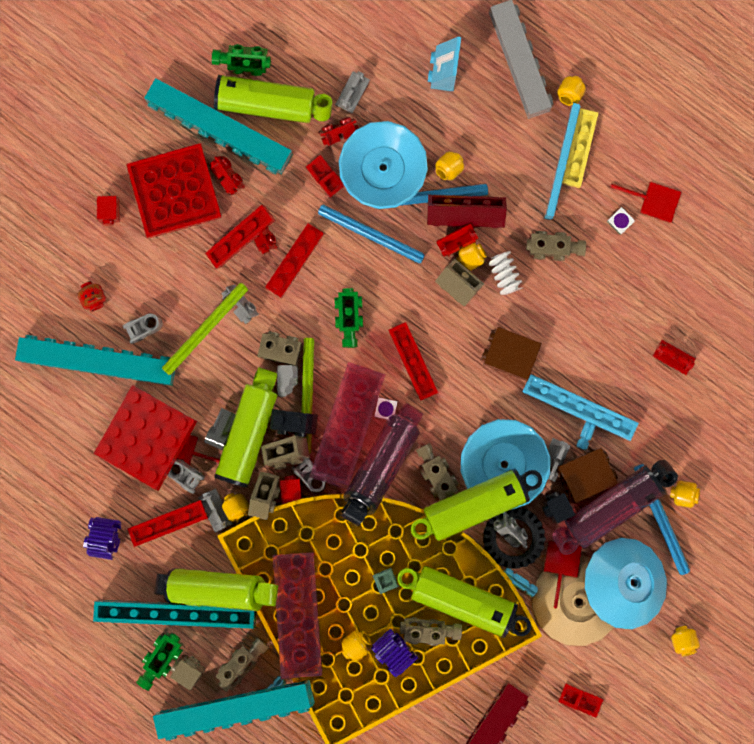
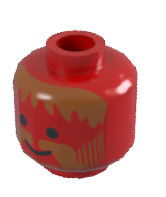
(91, 296)

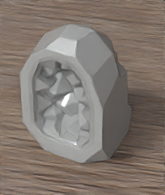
(286, 379)

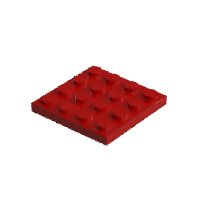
(174, 191)
(145, 437)

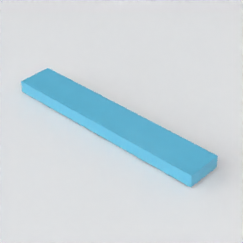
(562, 162)
(580, 407)

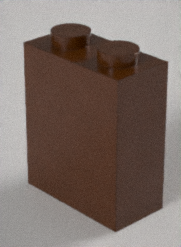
(511, 353)
(587, 475)

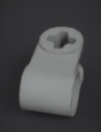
(139, 329)
(186, 475)
(305, 475)

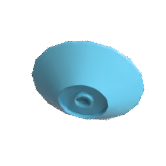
(383, 145)
(506, 442)
(610, 586)

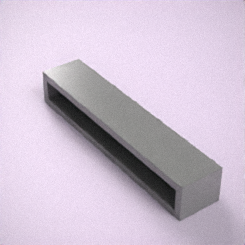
(520, 59)

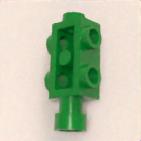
(243, 58)
(348, 313)
(164, 655)

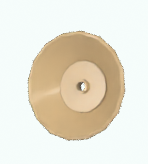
(568, 622)

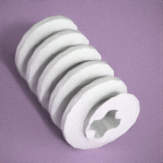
(505, 273)

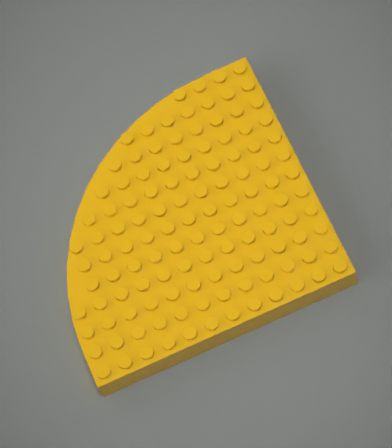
(363, 692)

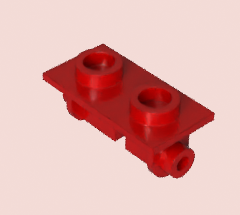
(331, 132)
(222, 167)
(460, 237)
(265, 241)
(674, 357)

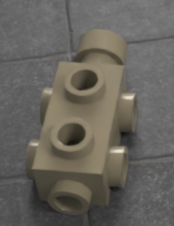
(551, 249)
(438, 478)
(426, 634)
(237, 665)

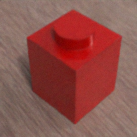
(108, 210)
(290, 489)

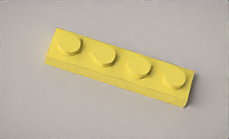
(580, 148)

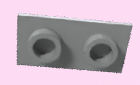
(352, 91)
(245, 310)
(558, 452)
(213, 507)
(511, 531)

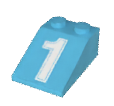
(445, 65)

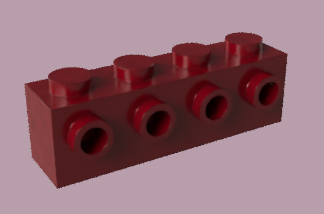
(463, 210)
(500, 716)

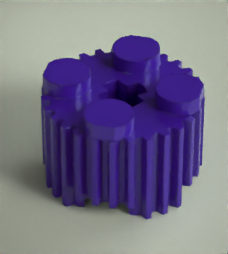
(102, 538)
(394, 652)

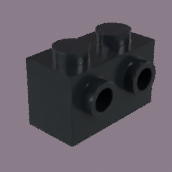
(294, 422)
(557, 507)

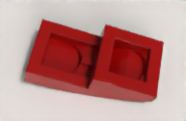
(324, 176)
(581, 700)

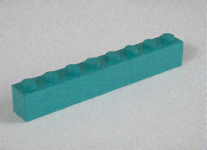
(218, 126)
(92, 360)
(171, 614)
(234, 709)

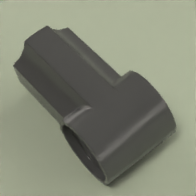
(220, 430)

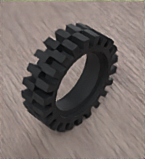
(526, 558)

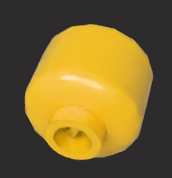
(571, 90)
(449, 166)
(472, 256)
(685, 494)
(236, 507)
(685, 641)
(356, 645)

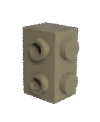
(459, 282)
(279, 349)
(285, 451)
(263, 495)
(187, 671)

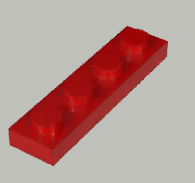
(240, 236)
(294, 260)
(413, 361)
(167, 523)

